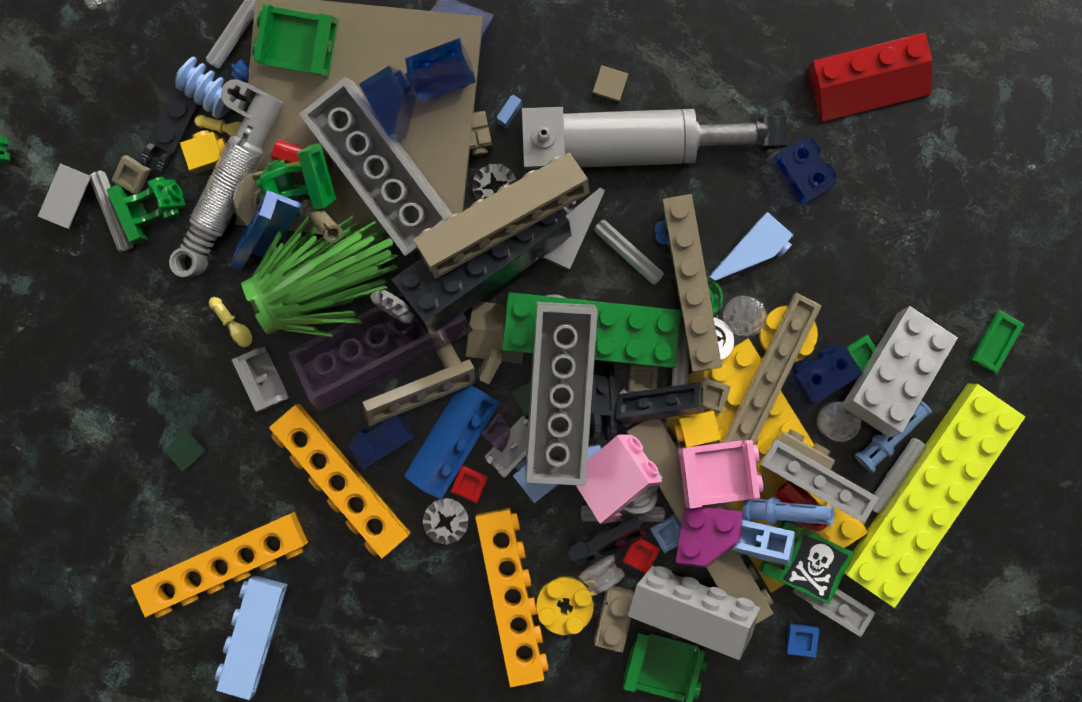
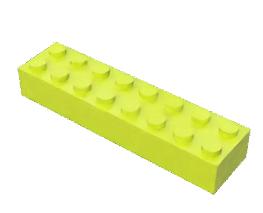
(933, 493)

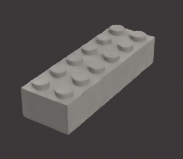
(375, 164)
(560, 393)

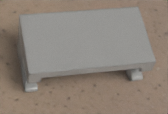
(64, 196)
(260, 379)
(514, 451)

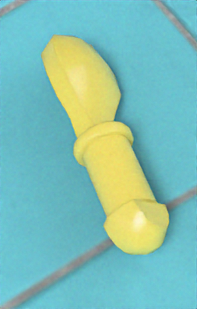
(216, 125)
(238, 332)

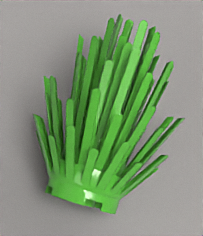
(297, 278)

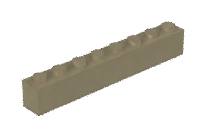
(729, 569)

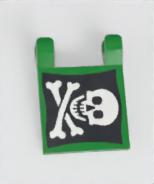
(814, 565)

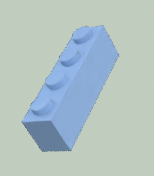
(251, 637)

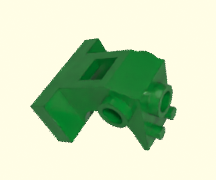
(312, 163)
(133, 212)

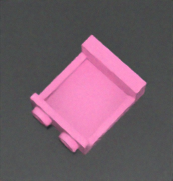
(720, 473)
(617, 477)

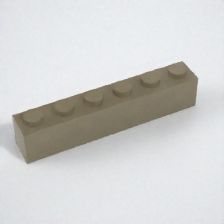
(502, 215)
(692, 283)

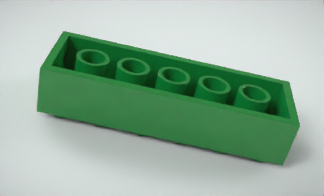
(622, 331)

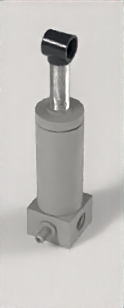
(635, 136)

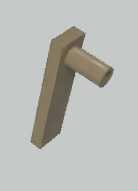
(451, 379)

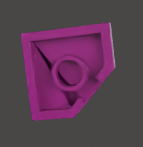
(707, 535)

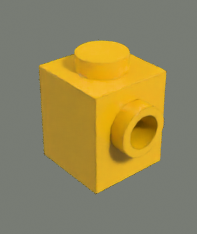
(203, 151)
(697, 429)

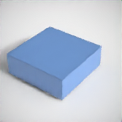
(509, 111)
(667, 533)

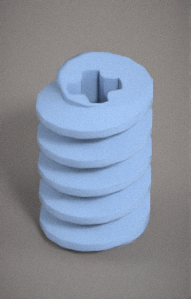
(201, 87)

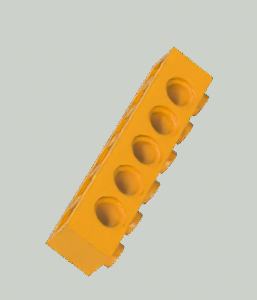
(337, 464)
(151, 592)
(519, 670)

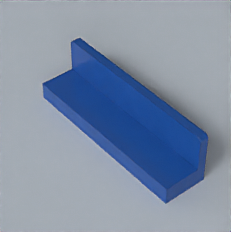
(272, 215)
(451, 440)

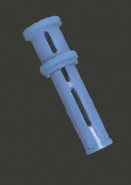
(887, 448)
(774, 510)

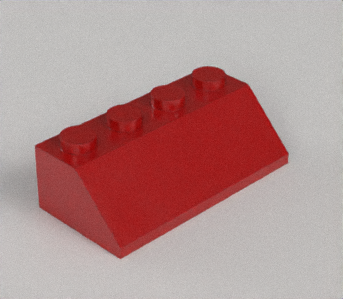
(872, 77)

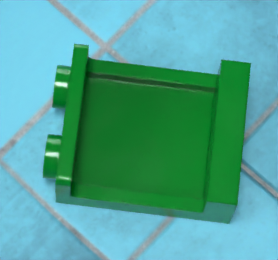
(295, 40)
(664, 666)

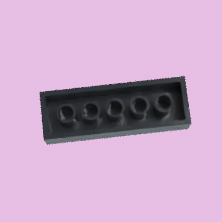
(445, 298)

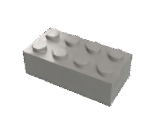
(899, 372)
(694, 611)

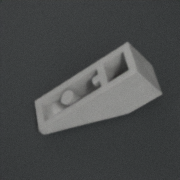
(579, 221)

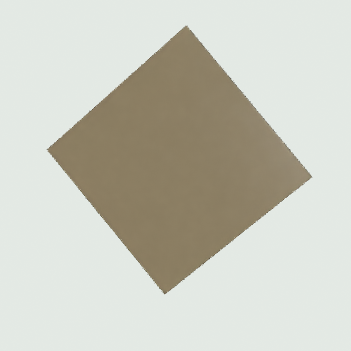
(364, 45)

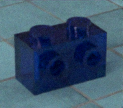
(440, 70)
(805, 169)
(826, 374)
(381, 441)

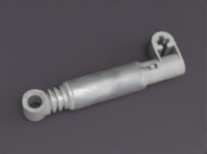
(237, 160)

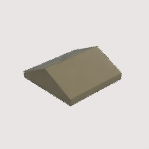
(488, 330)

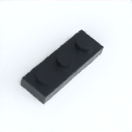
(659, 403)

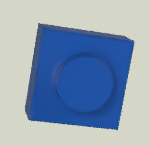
(802, 640)

